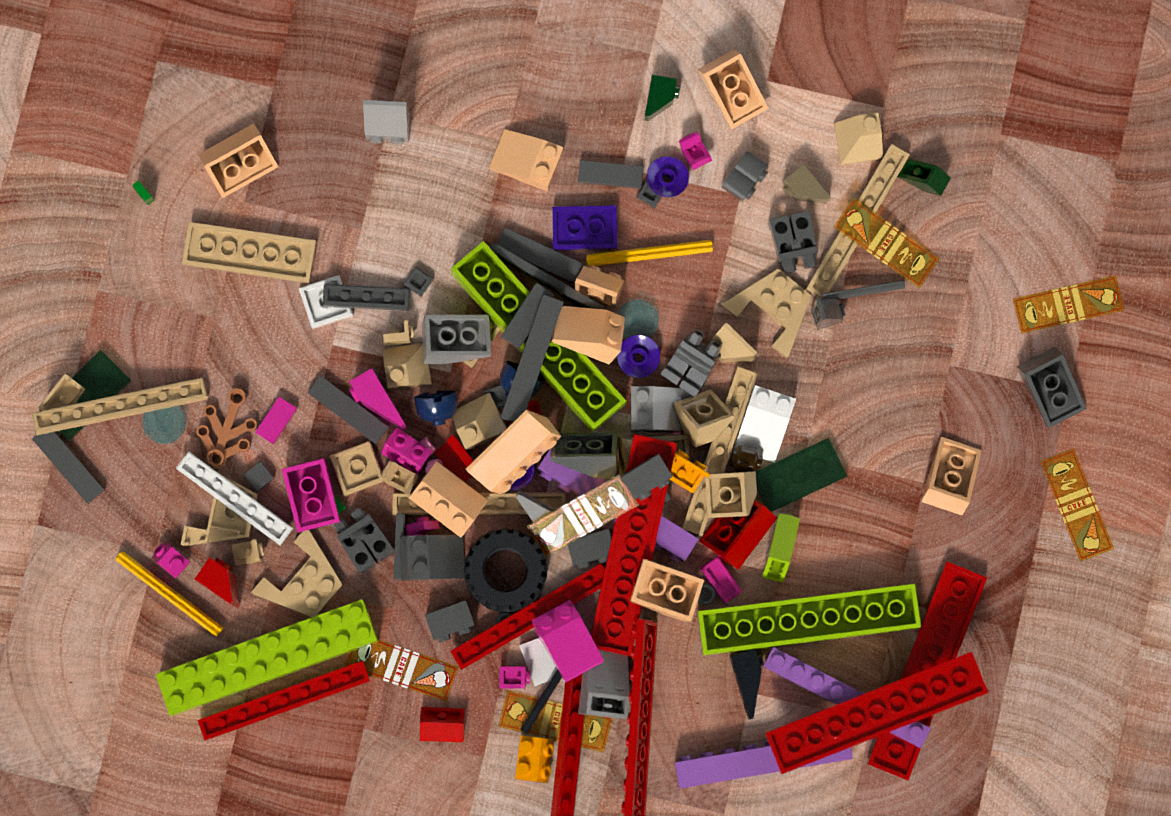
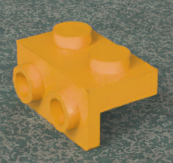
(686, 472)
(534, 759)

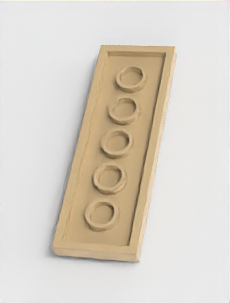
(249, 252)

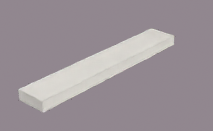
(234, 498)

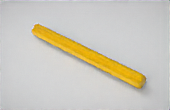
(649, 253)
(169, 593)

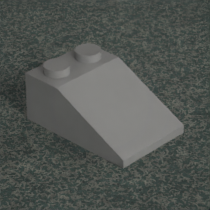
(386, 121)
(455, 338)
(654, 409)

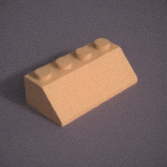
(514, 452)

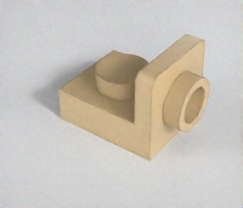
(395, 337)
(247, 552)

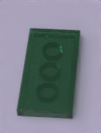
(101, 380)
(799, 475)

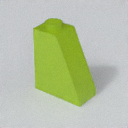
(781, 547)

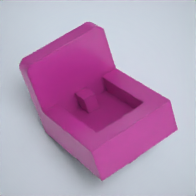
(694, 150)
(422, 525)
(170, 559)
(513, 677)

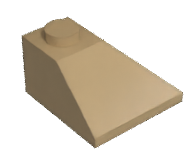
(859, 139)
(733, 347)
(406, 367)
(703, 417)
(478, 422)
(730, 494)

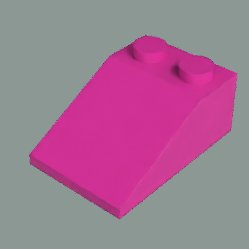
(374, 397)
(311, 494)
(567, 641)

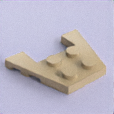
(780, 300)
(222, 524)
(310, 587)

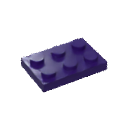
(584, 227)

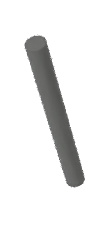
(865, 290)

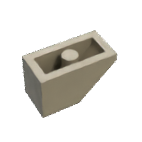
(805, 187)

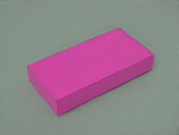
(276, 420)
(721, 580)

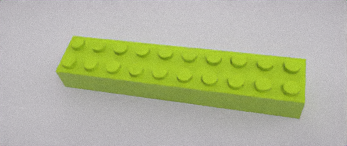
(565, 370)
(808, 619)
(266, 658)

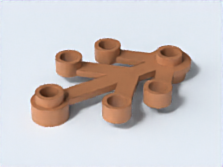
(226, 432)

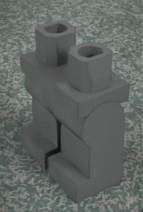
(790, 247)
(694, 355)
(360, 534)

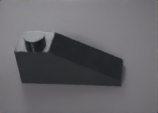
(748, 674)

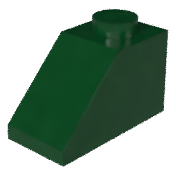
(660, 95)
(924, 176)

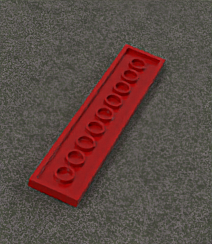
(631, 542)
(935, 643)
(876, 713)
(640, 718)

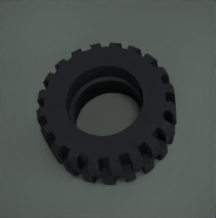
(513, 541)

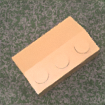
(238, 160)
(448, 499)

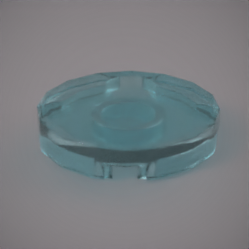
(639, 318)
(164, 425)

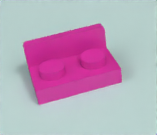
(406, 451)

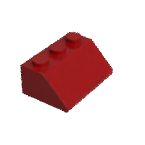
(738, 536)
(219, 579)

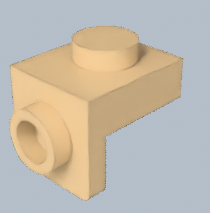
(399, 477)

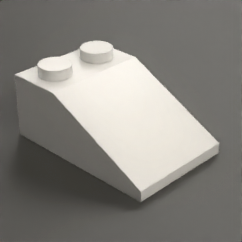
(765, 422)

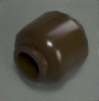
(746, 459)

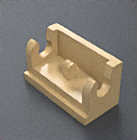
(64, 393)

